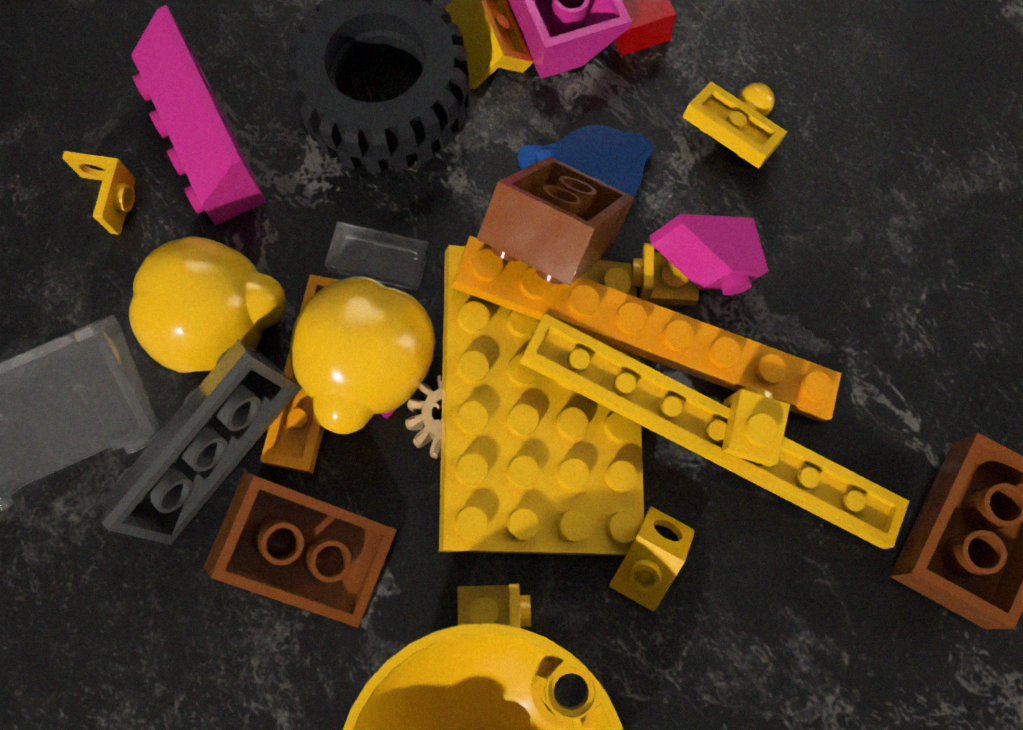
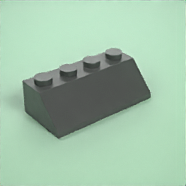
(199, 446)

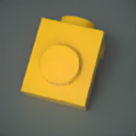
(755, 426)

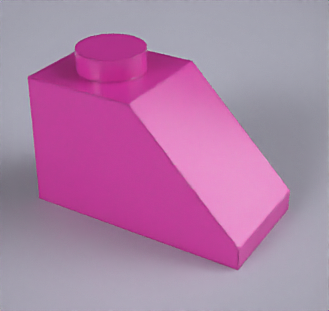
(713, 251)

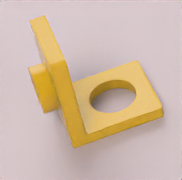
(116, 191)
(652, 560)

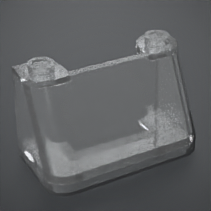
(70, 404)

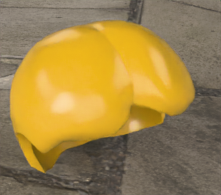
(198, 301)
(360, 351)

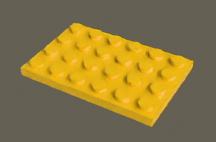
(523, 454)

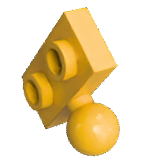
(738, 121)

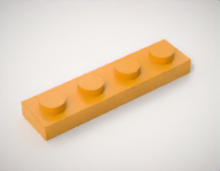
(296, 433)

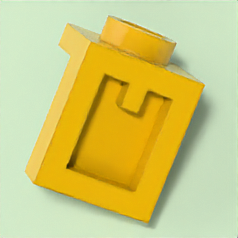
(661, 281)
(494, 605)

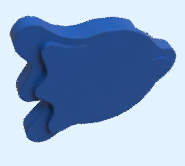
(598, 152)

